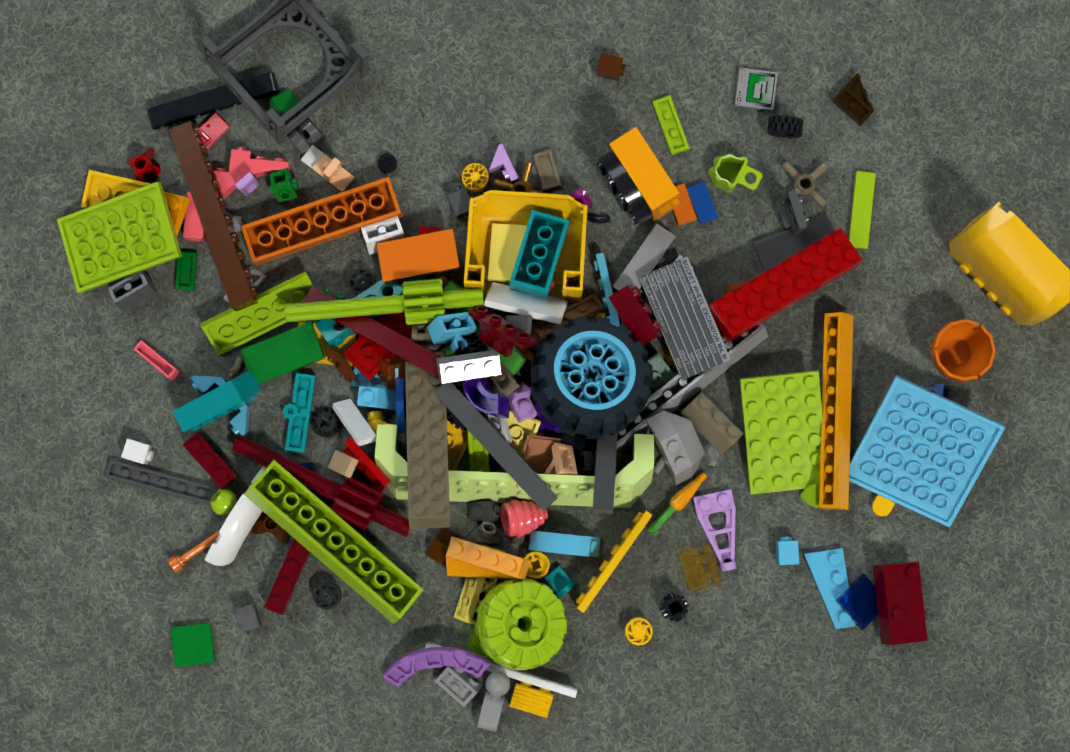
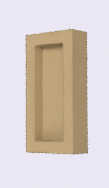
(343, 463)

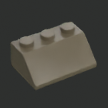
(712, 422)

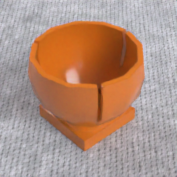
(962, 350)

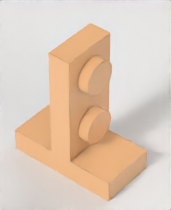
(333, 172)
(563, 460)

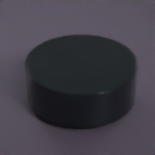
(387, 163)

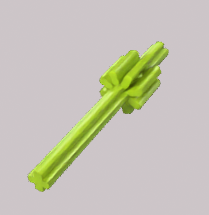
(420, 301)

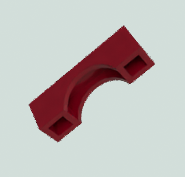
(287, 578)

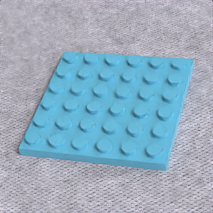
(923, 451)

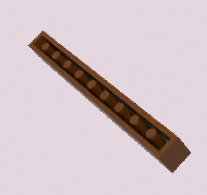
(214, 216)

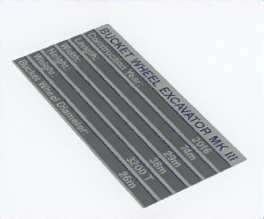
(684, 318)

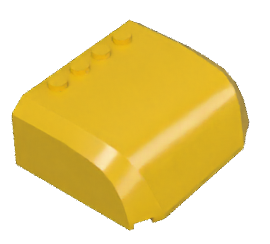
(515, 209)
(1012, 266)

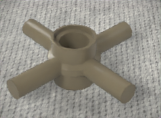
(810, 179)

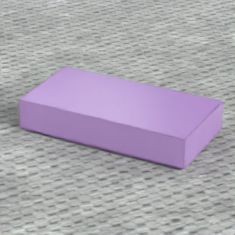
(247, 184)

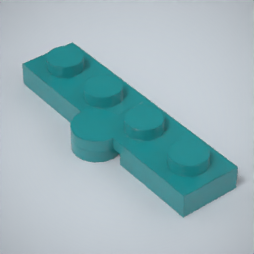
(299, 412)

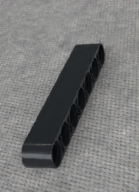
(210, 100)

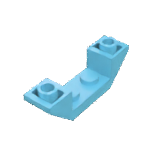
(241, 420)

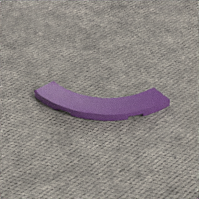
(435, 658)

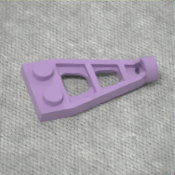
(713, 503)

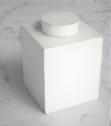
(138, 451)

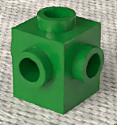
(283, 185)

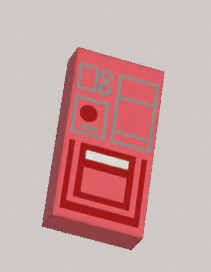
(213, 130)

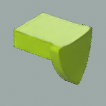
(811, 495)

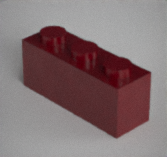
(635, 314)
(210, 460)

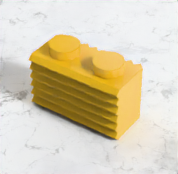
(531, 699)

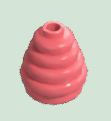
(521, 517)

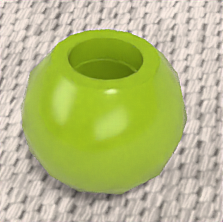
(223, 502)

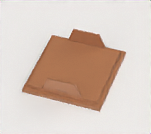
(538, 452)

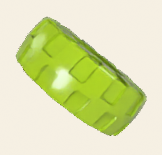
(540, 620)

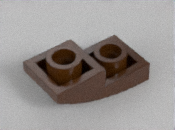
(345, 369)

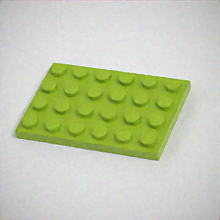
(119, 237)
(782, 430)

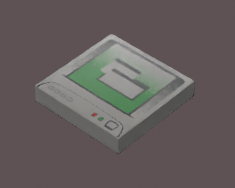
(756, 89)

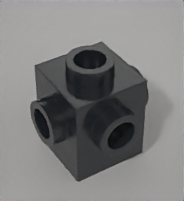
(681, 610)

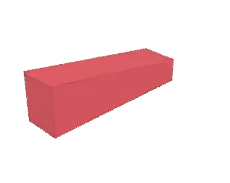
(157, 360)

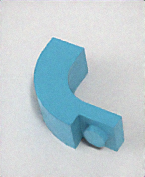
(564, 543)

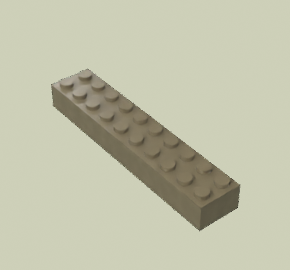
(426, 448)

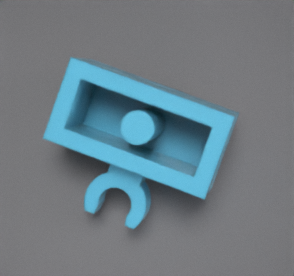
(452, 329)

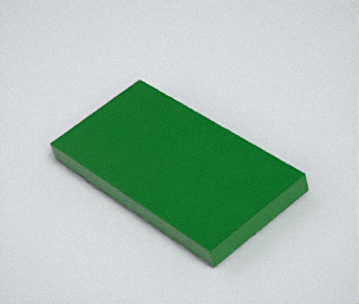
(283, 353)

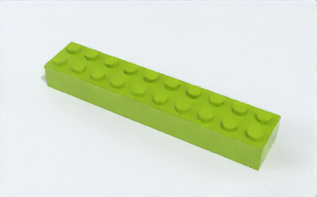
(333, 542)

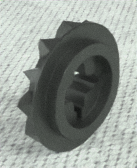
(317, 421)

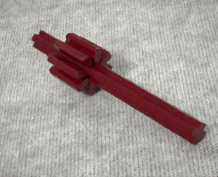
(353, 501)

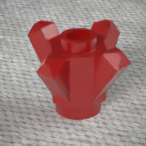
(144, 165)

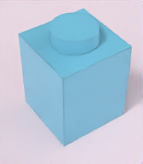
(787, 551)

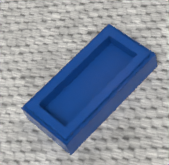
(702, 203)

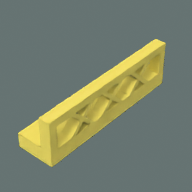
(470, 594)

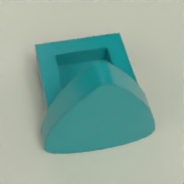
(559, 581)

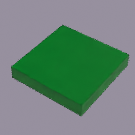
(193, 644)

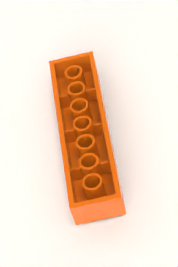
(320, 221)

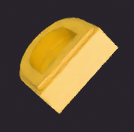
(882, 506)

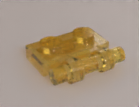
(694, 570)

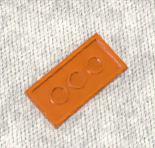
(418, 255)

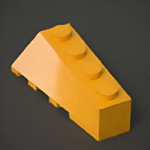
(475, 560)

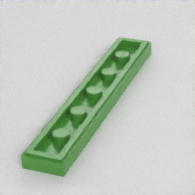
(513, 362)

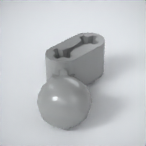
(497, 686)

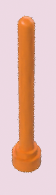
(178, 562)

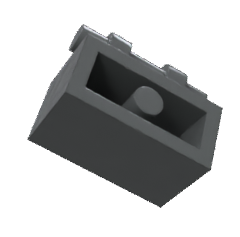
(132, 290)

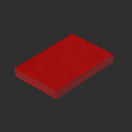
(366, 465)

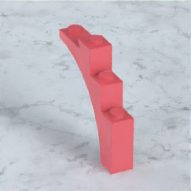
(240, 164)

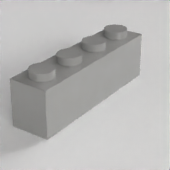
(646, 258)

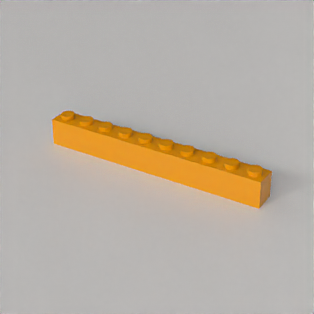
(836, 411)

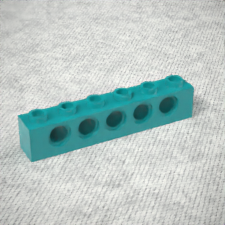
(336, 337)

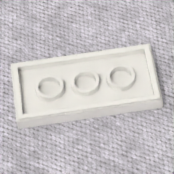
(521, 303)

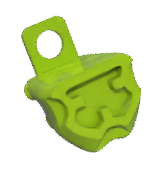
(729, 171)

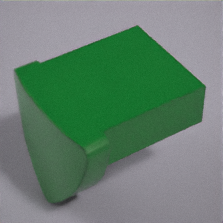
(283, 102)

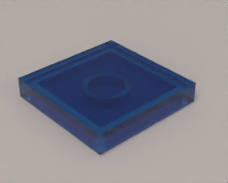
(860, 601)

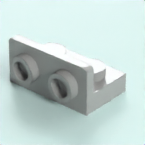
(459, 684)

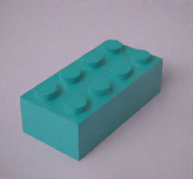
(539, 254)
(217, 402)

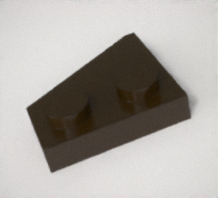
(854, 101)

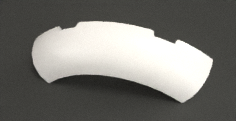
(234, 530)

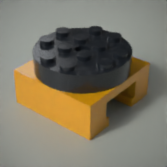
(638, 178)

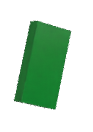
(186, 271)

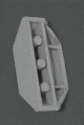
(677, 444)

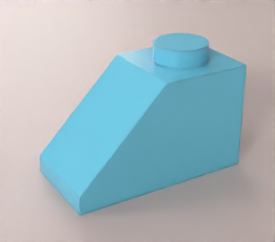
(376, 398)

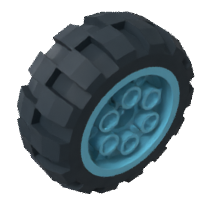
(587, 413)

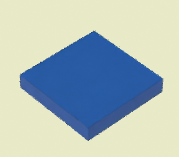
(400, 405)

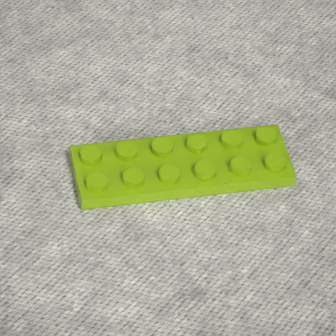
(236, 328)

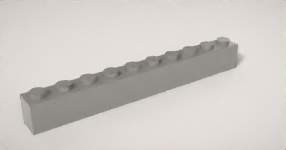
(679, 391)

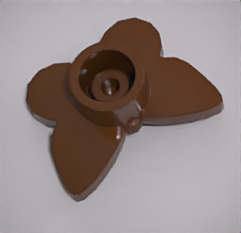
(266, 525)

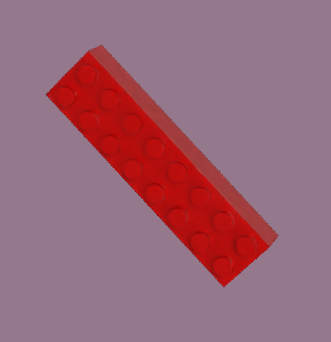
(784, 285)

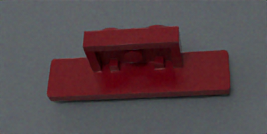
(500, 333)

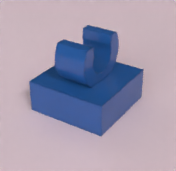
(941, 389)

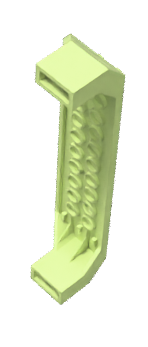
(502, 488)

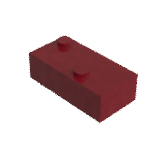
(900, 603)

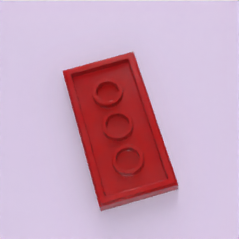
(366, 355)

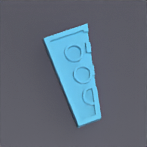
(831, 579)

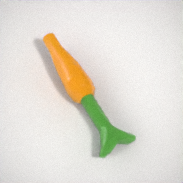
(677, 502)

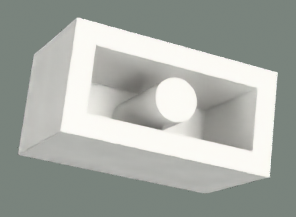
(381, 232)

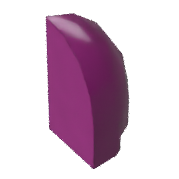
(582, 197)

